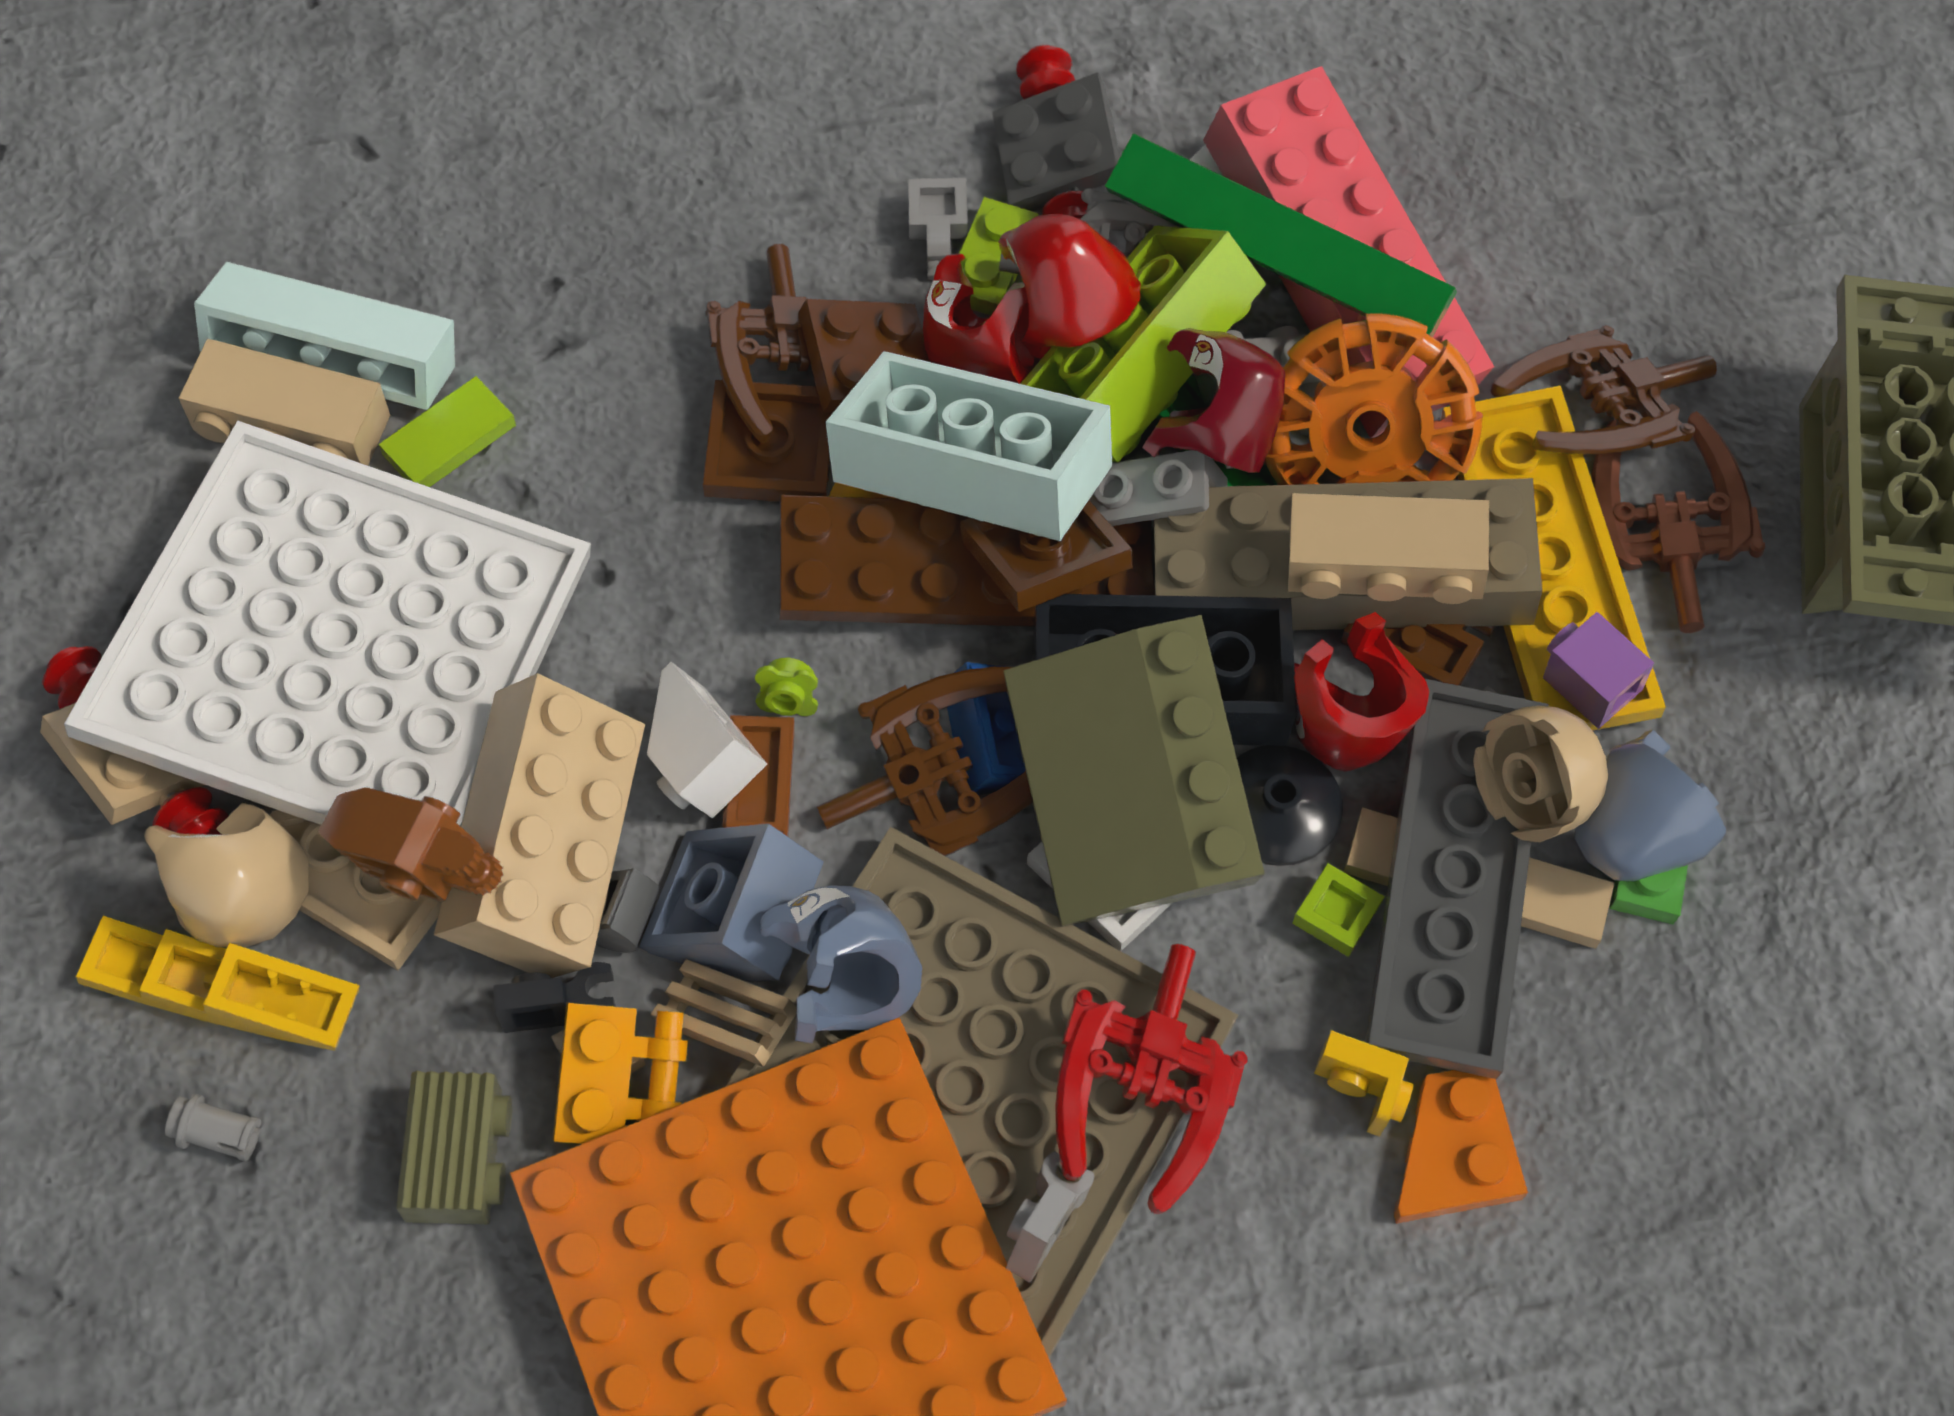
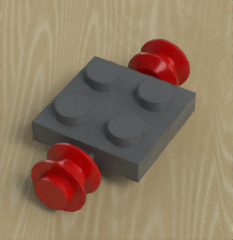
(1056, 136)

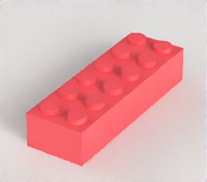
(1309, 155)

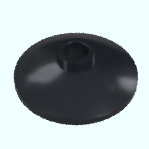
(1294, 829)

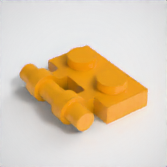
(598, 1069)

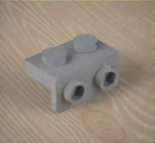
(1157, 487)

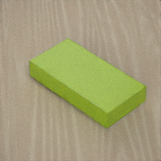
(448, 434)

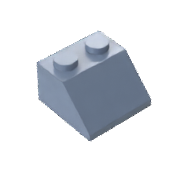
(720, 893)

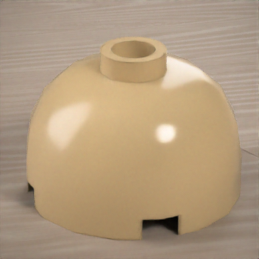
(1541, 771)

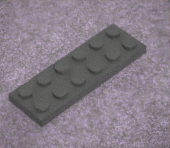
(1450, 898)

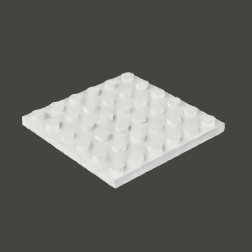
(326, 632)

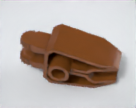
(409, 844)

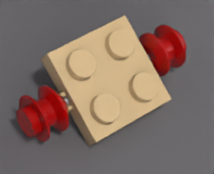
(113, 781)

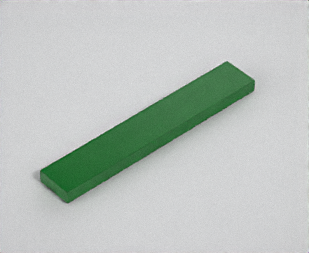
(1277, 236)

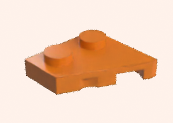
(1459, 1150)

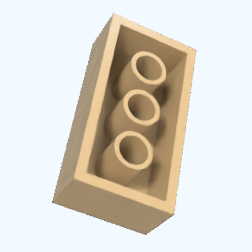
(552, 813)

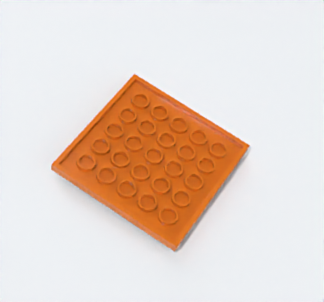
(788, 1253)

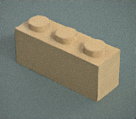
(284, 398)
(1388, 547)

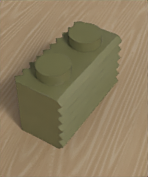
(452, 1148)

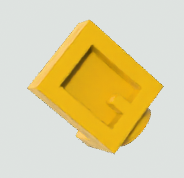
(1363, 1068)

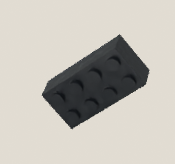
(1245, 636)

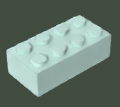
(971, 444)

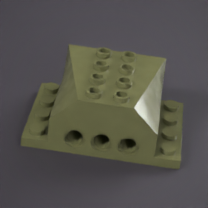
(1881, 457)

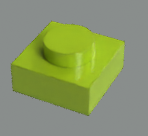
(1338, 909)

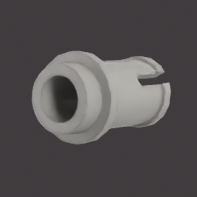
(212, 1127)

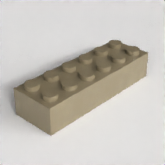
(1244, 552)

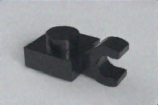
(540, 1001)

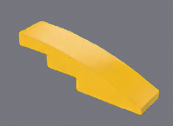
(218, 984)

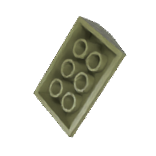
(1133, 772)

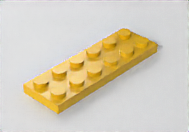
(1574, 544)

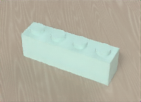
(331, 330)

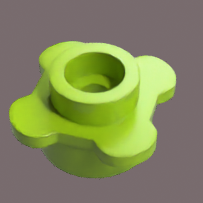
(787, 687)

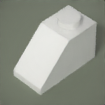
(698, 746)

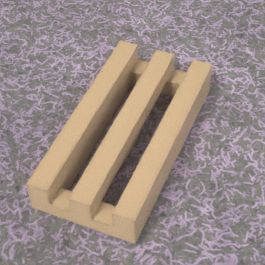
(687, 994)

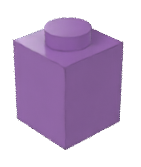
(1596, 668)

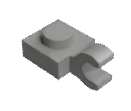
(937, 215)
(1040, 1224)

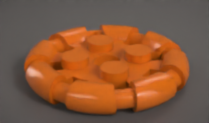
(1380, 387)

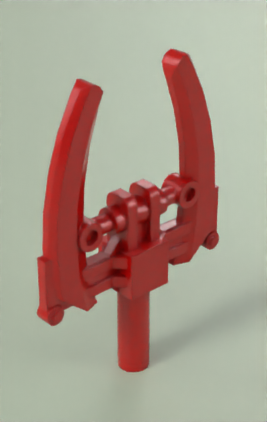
(1156, 1047)

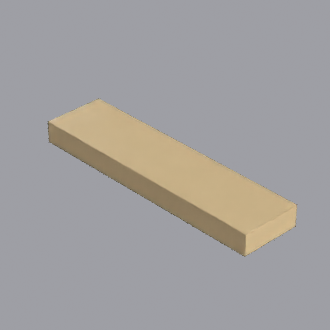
(1555, 898)

